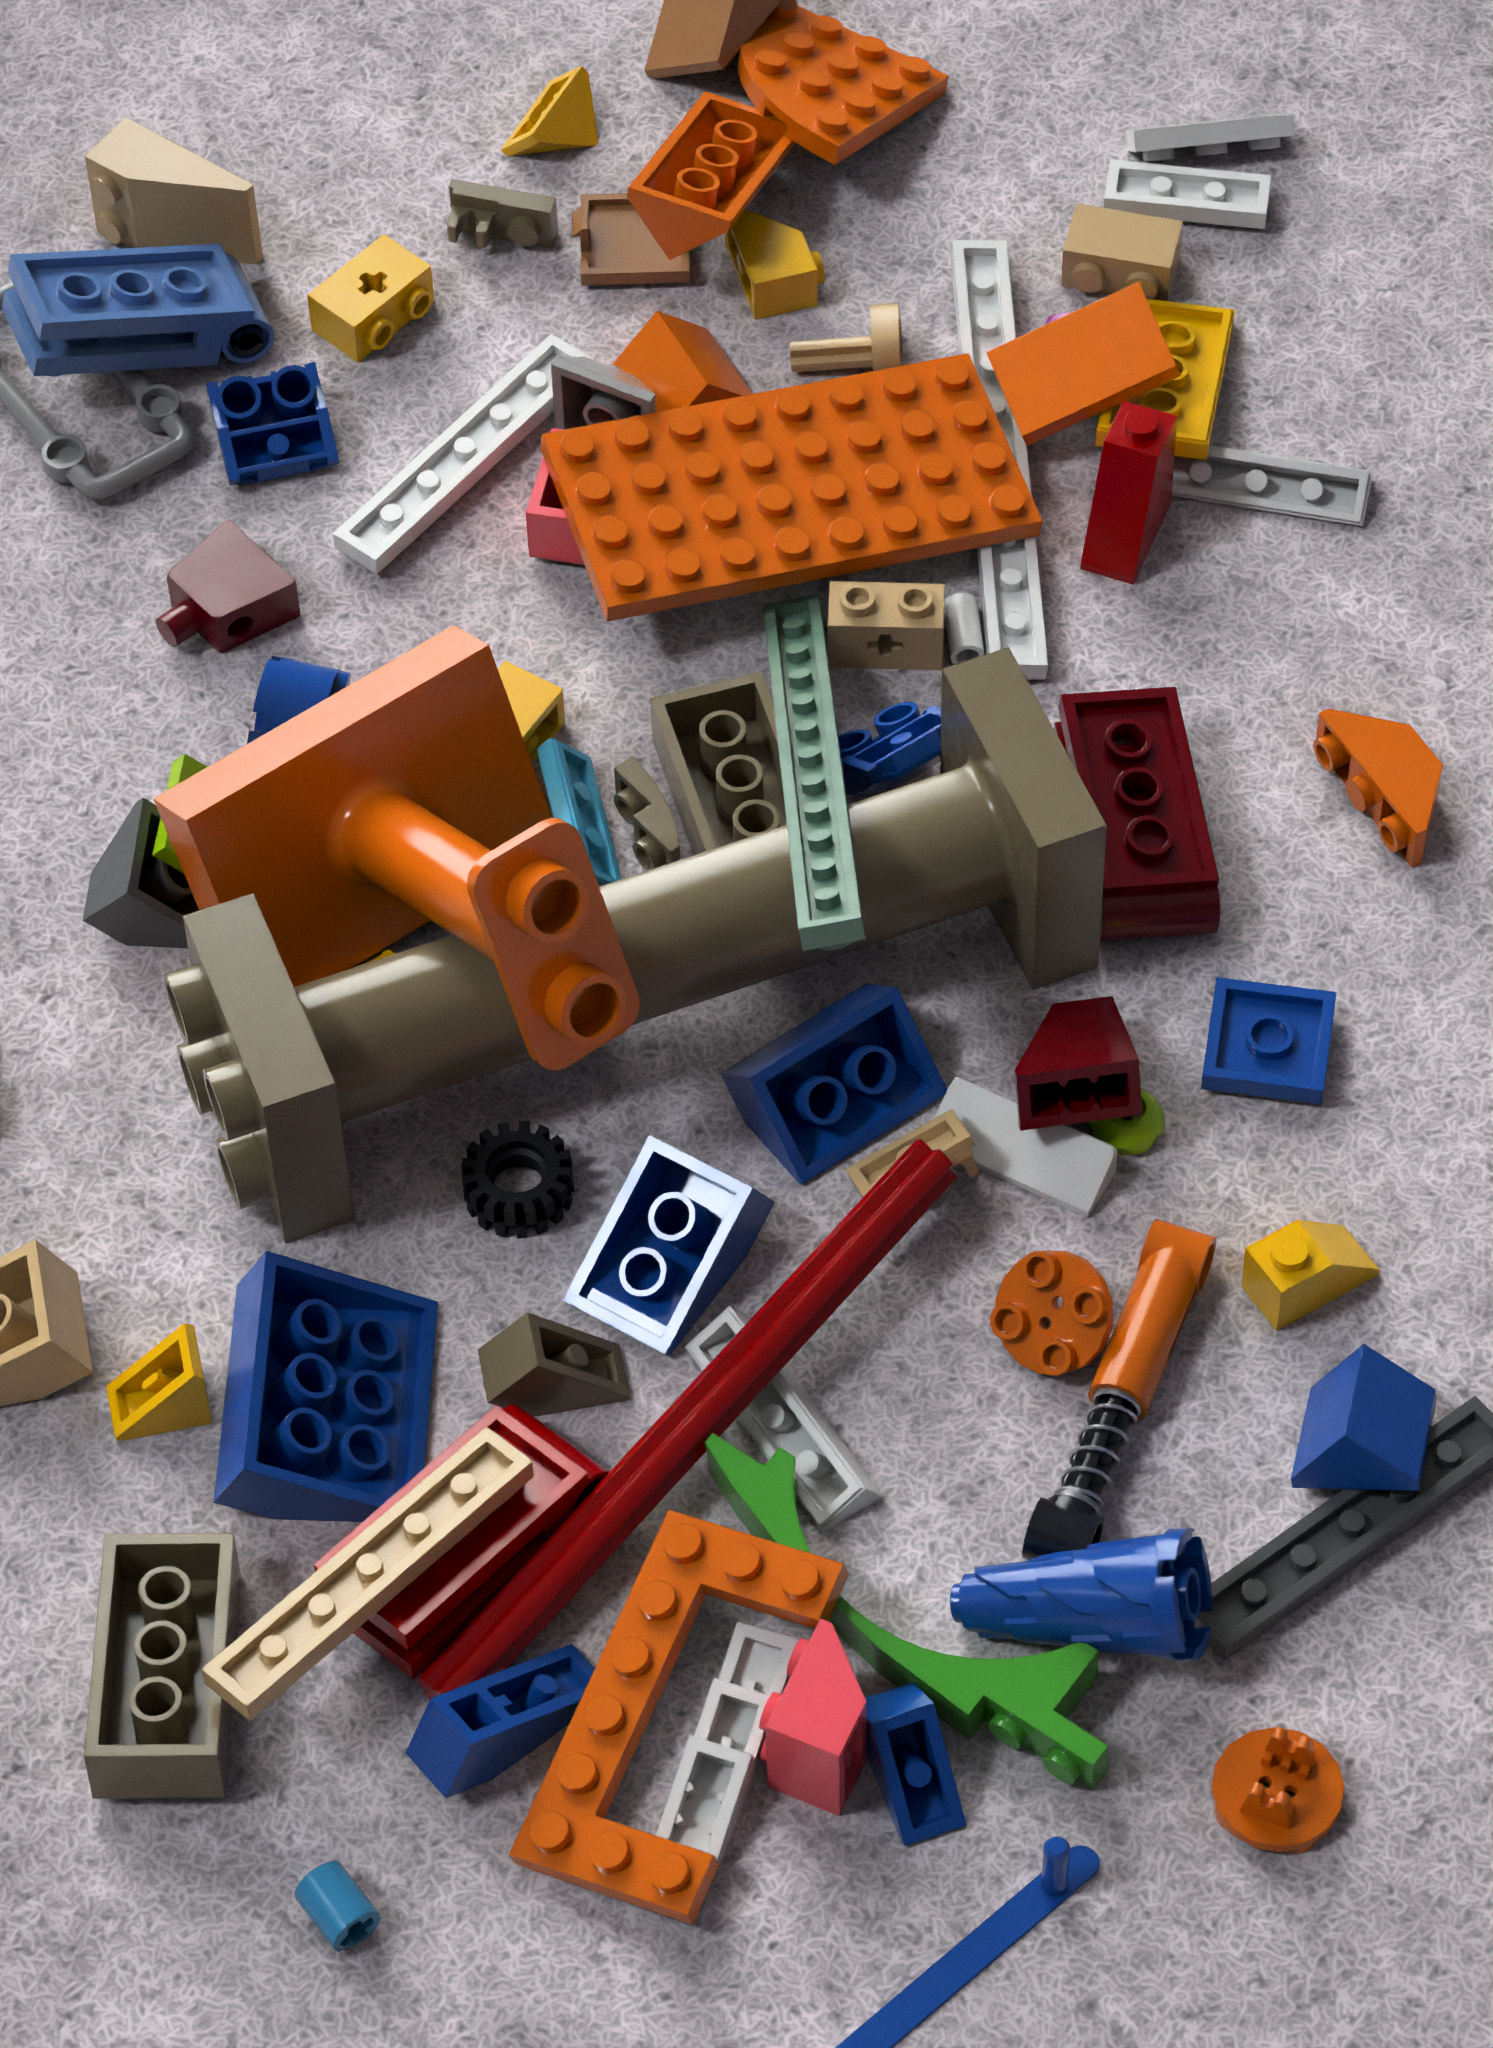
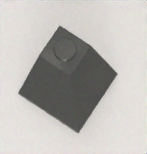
(135, 893)

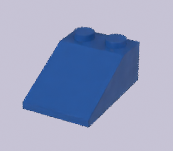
(667, 1246)

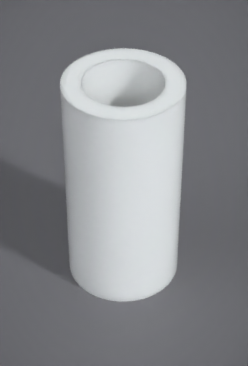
(963, 627)

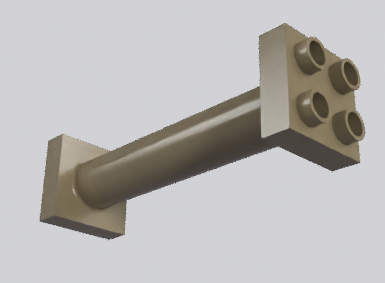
(293, 1063)

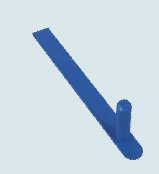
(1062, 1874)

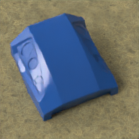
(272, 424)
(901, 751)

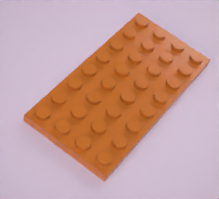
(788, 486)

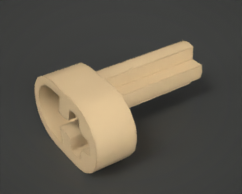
(878, 351)

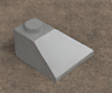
(596, 393)

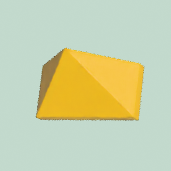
(558, 118)

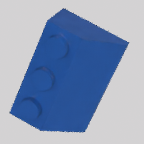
(836, 1081)

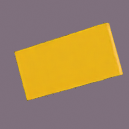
(1200, 347)

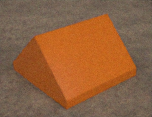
(680, 364)

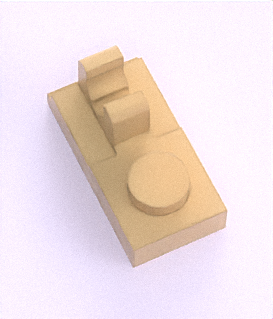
(941, 1133)

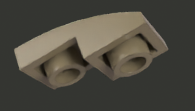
(646, 808)

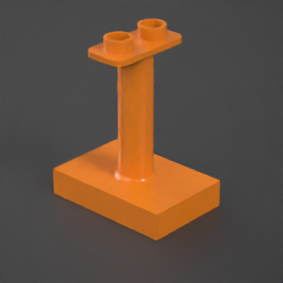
(405, 812)

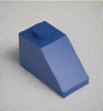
(911, 1763)

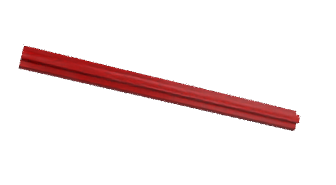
(680, 1433)

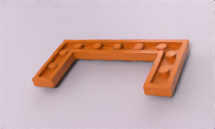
(567, 1823)

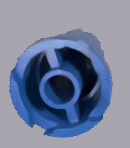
(1112, 1595)

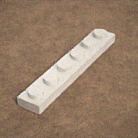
(454, 461)

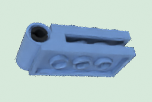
(133, 309)

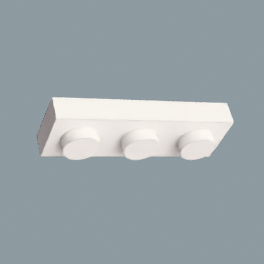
(1210, 136)
(1189, 193)

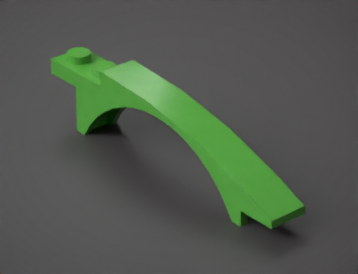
(1018, 1697)

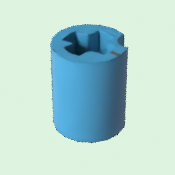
(337, 1905)

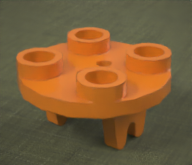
(1031, 1295)
(1269, 1815)

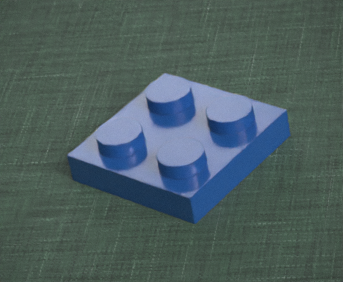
(1268, 1040)

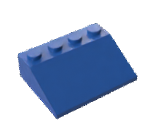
(323, 1393)

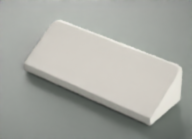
(1045, 1161)

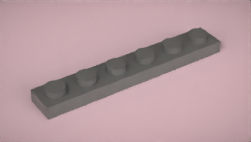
(1343, 1534)

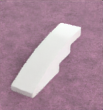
(727, 1742)

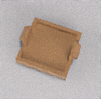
(620, 246)

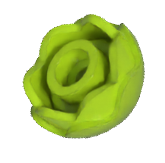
(1133, 1135)

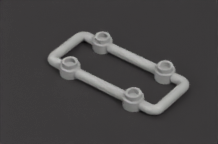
(66, 455)

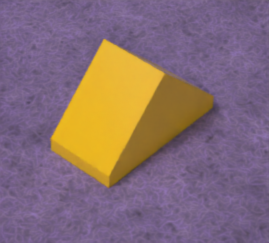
(161, 1389)

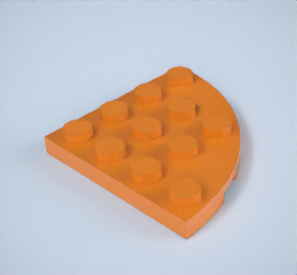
(831, 82)

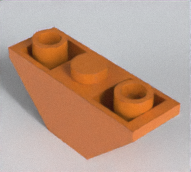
(1385, 773)

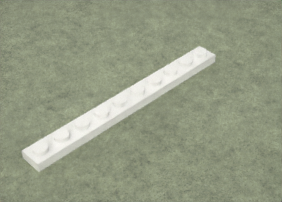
(1007, 569)

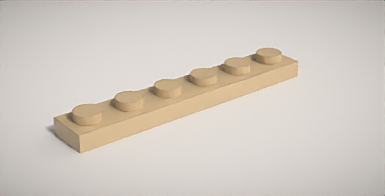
(367, 1573)

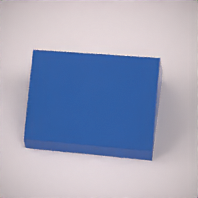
(1365, 1427)

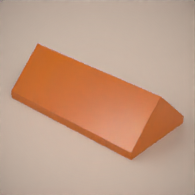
(707, 172)

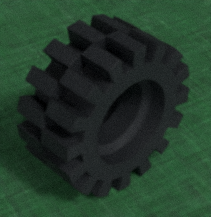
(517, 1150)

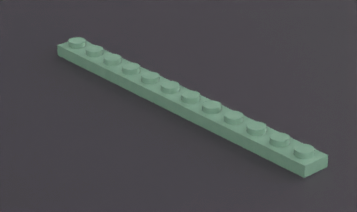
(812, 776)

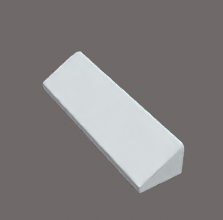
(1275, 485)
(784, 1416)

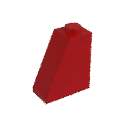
(1130, 492)

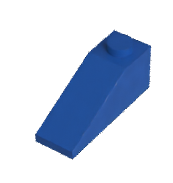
(497, 1719)

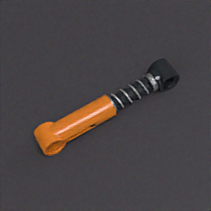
(1167, 1279)

